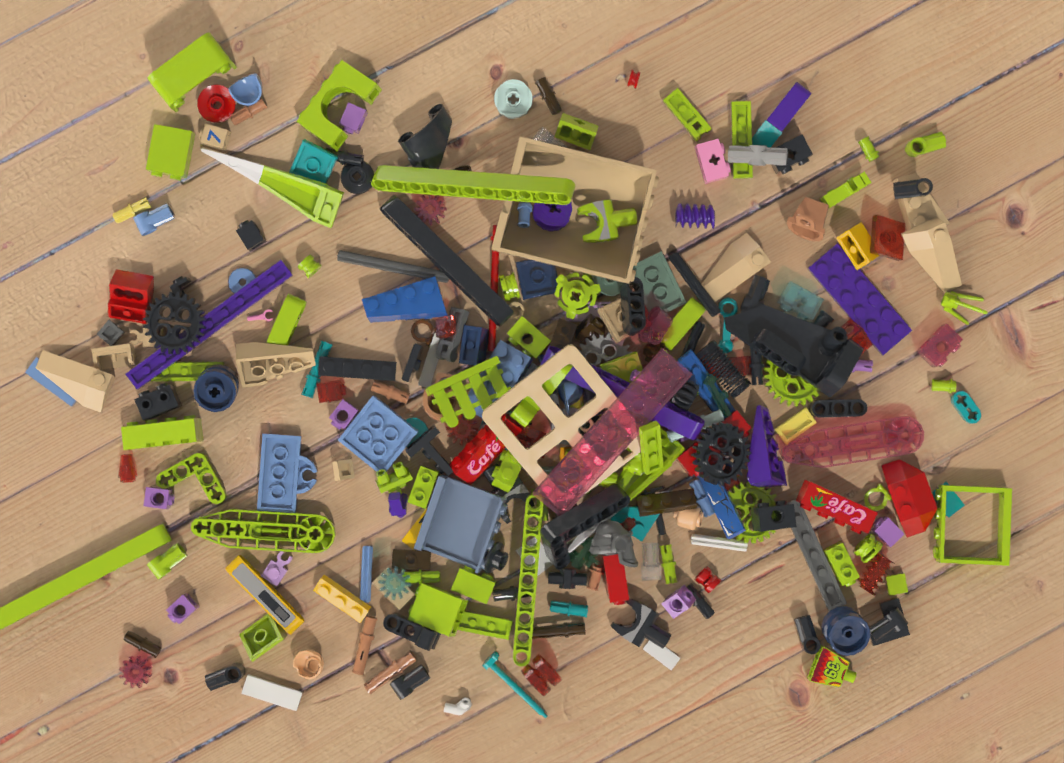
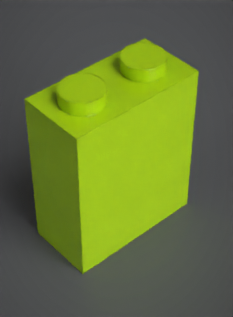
(170, 152)
(437, 609)

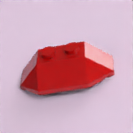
(910, 496)

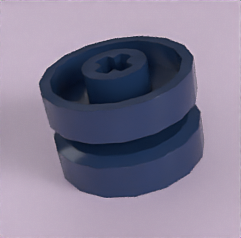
(226, 392)
(845, 630)

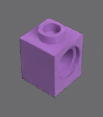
(353, 119)
(349, 408)
(150, 498)
(887, 531)
(678, 601)
(189, 604)

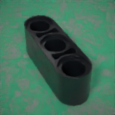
(628, 313)
(847, 408)

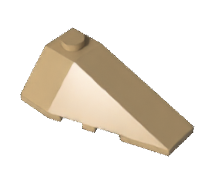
(934, 252)
(735, 266)

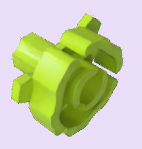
(572, 303)

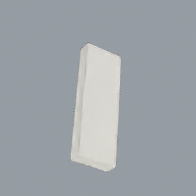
(272, 692)

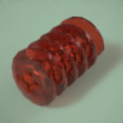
(875, 574)

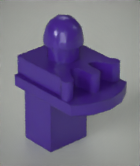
(398, 504)

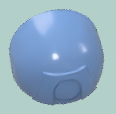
(247, 90)

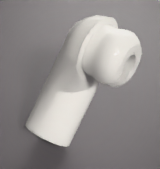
(459, 708)

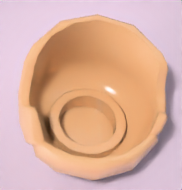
(308, 664)

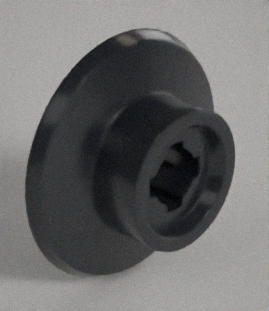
(362, 184)
(496, 558)

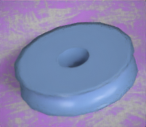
(237, 275)

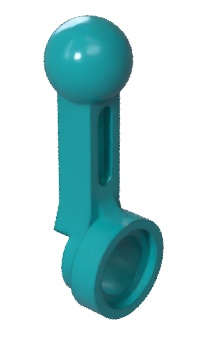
(726, 344)

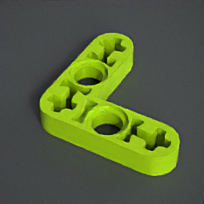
(199, 472)

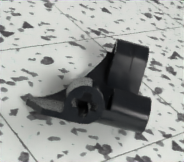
(429, 144)

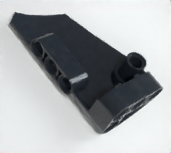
(797, 346)

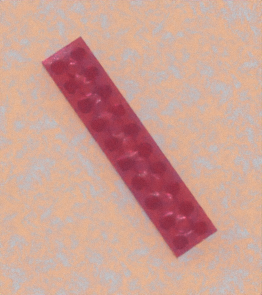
(612, 432)

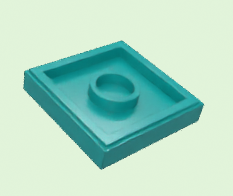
(313, 162)

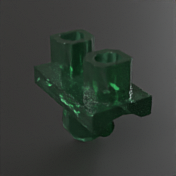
(579, 559)

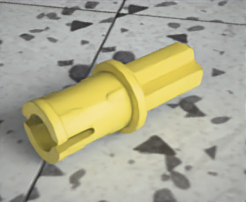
(131, 210)

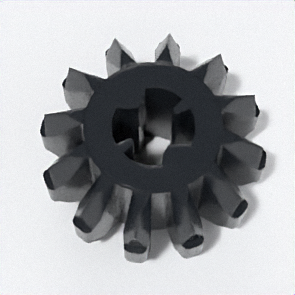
(685, 395)

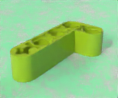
(528, 408)

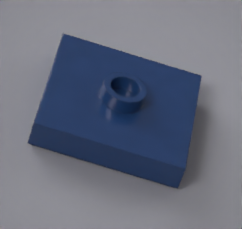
(536, 278)

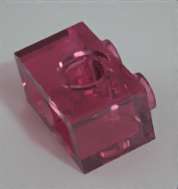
(929, 350)

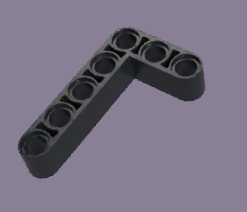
(579, 519)

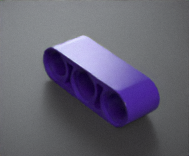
(789, 106)

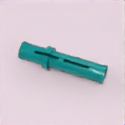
(313, 378)

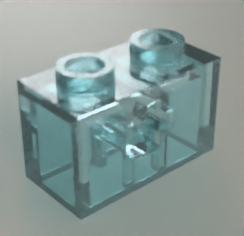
(794, 292)

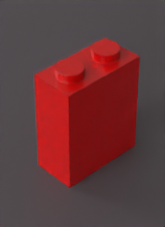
(615, 580)

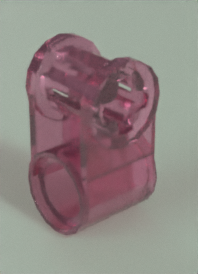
(656, 324)

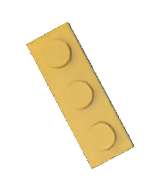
(342, 598)

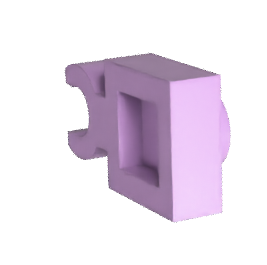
(275, 570)

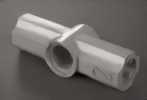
(757, 155)

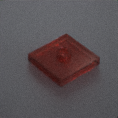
(887, 237)

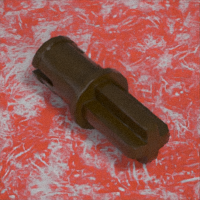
(548, 95)
(142, 644)

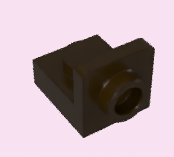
(588, 326)

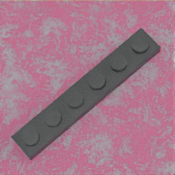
(816, 559)

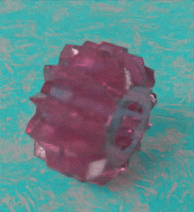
(425, 214)
(135, 679)

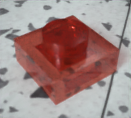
(445, 326)

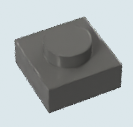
(110, 333)

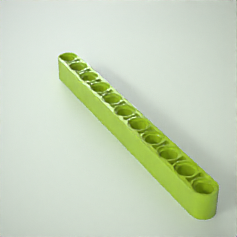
(474, 184)
(83, 575)

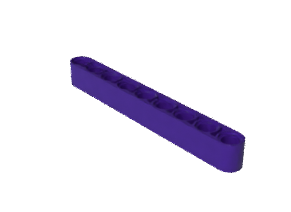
(669, 416)

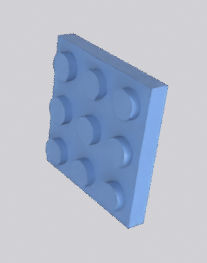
(378, 435)

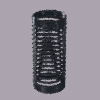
(712, 349)

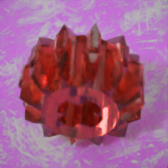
(468, 431)

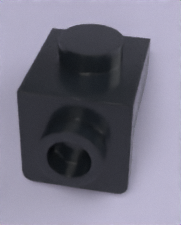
(178, 284)

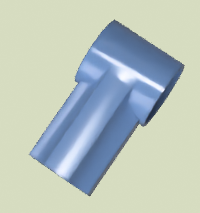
(149, 221)

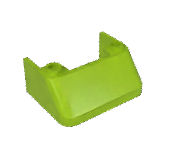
(189, 69)

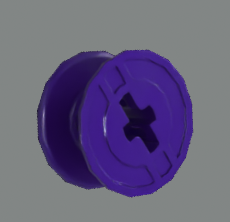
(552, 221)

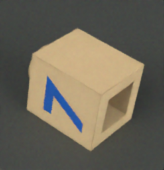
(214, 137)

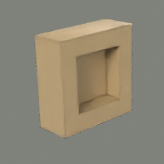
(343, 469)

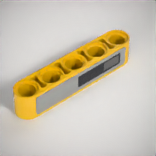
(265, 594)

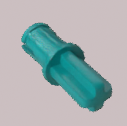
(569, 608)

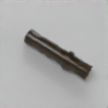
(559, 630)

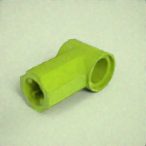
(926, 144)
(163, 563)

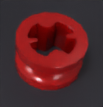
(633, 79)

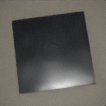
(413, 363)

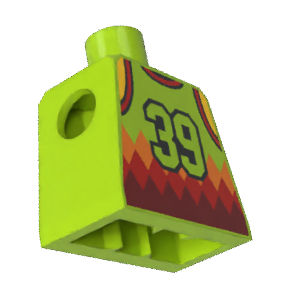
(830, 669)

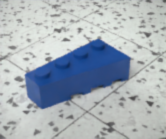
(408, 302)

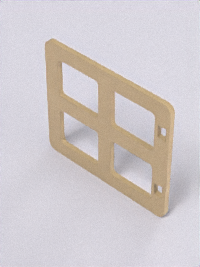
(565, 426)

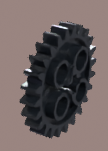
(177, 306)
(713, 470)

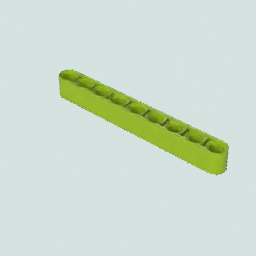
(525, 569)

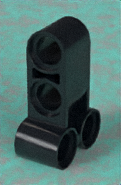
(422, 637)

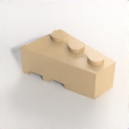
(918, 209)

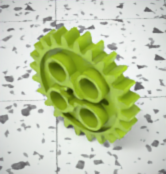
(779, 386)
(739, 500)

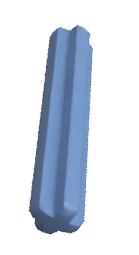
(366, 573)

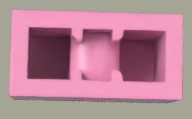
(705, 152)

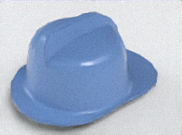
(569, 393)

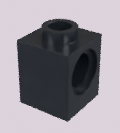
(250, 235)

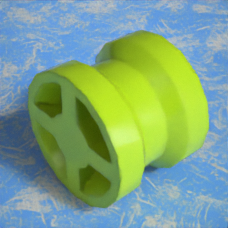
(309, 266)

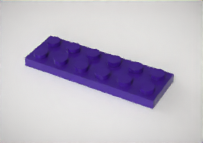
(859, 299)

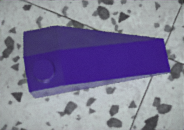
(764, 465)

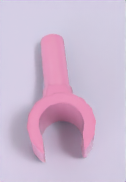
(260, 316)

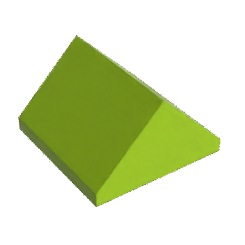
(262, 636)

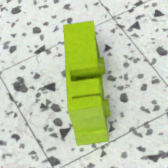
(844, 191)

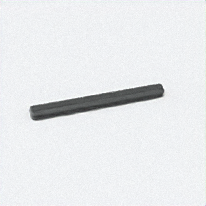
(391, 266)

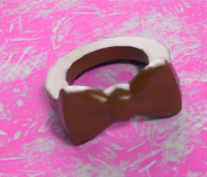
(428, 340)

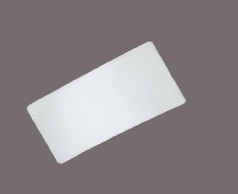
(663, 655)

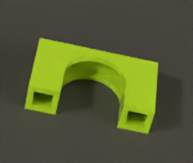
(342, 80)

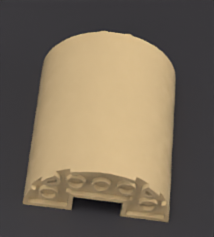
(594, 180)

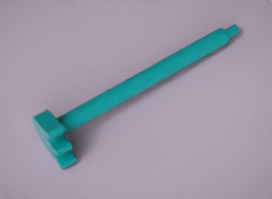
(490, 662)

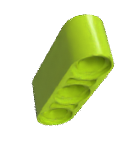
(287, 320)
(683, 322)

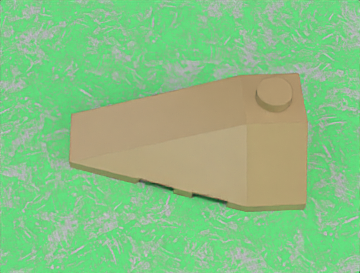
(265, 361)
(80, 381)

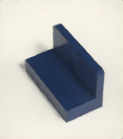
(473, 345)

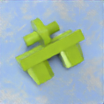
(395, 480)

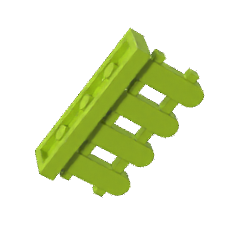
(461, 395)

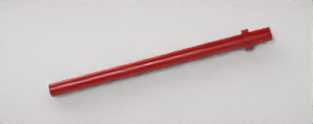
(494, 286)

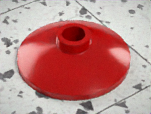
(207, 100)

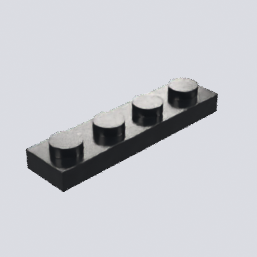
(357, 368)

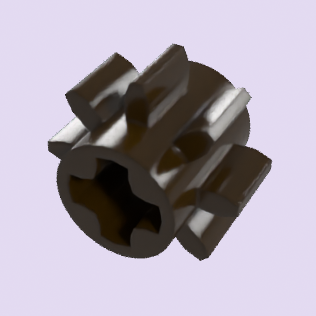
(650, 350)

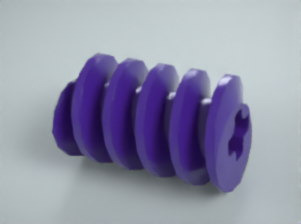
(695, 216)

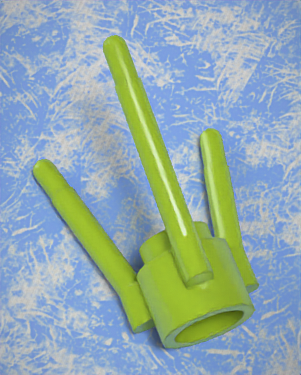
(951, 301)

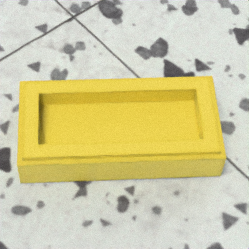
(795, 425)

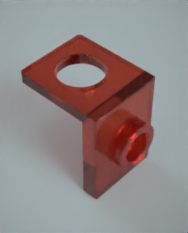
(857, 334)

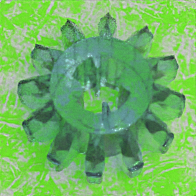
(399, 578)

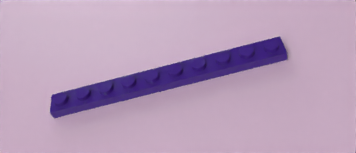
(215, 321)

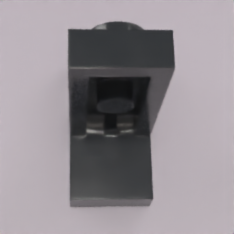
(429, 451)

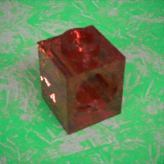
(331, 391)

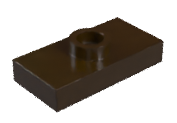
(411, 559)

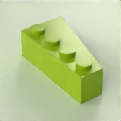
(163, 433)

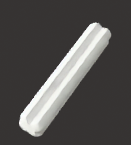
(718, 542)

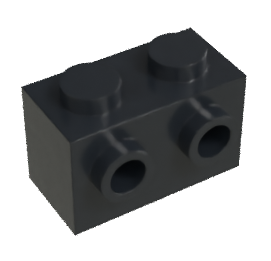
(157, 402)

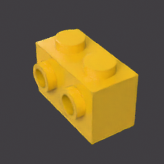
(857, 244)

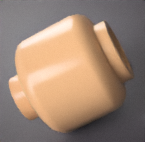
(689, 518)

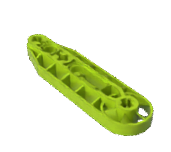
(254, 530)

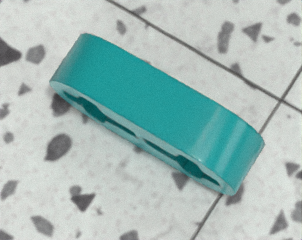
(961, 409)

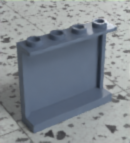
(461, 522)

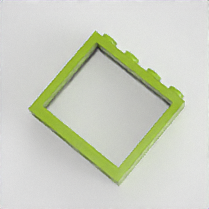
(1004, 526)

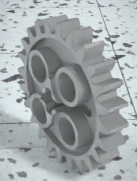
(598, 345)

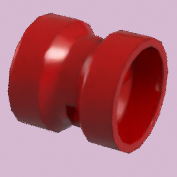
(708, 582)

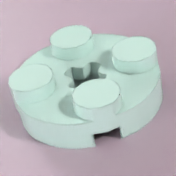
(520, 107)

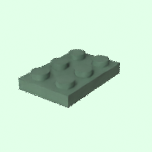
(659, 283)

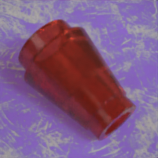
(127, 469)

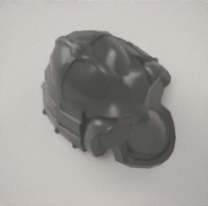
(614, 539)

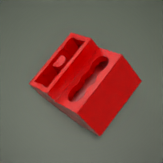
(130, 296)

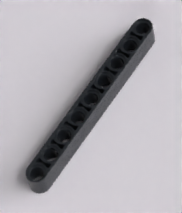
(446, 260)

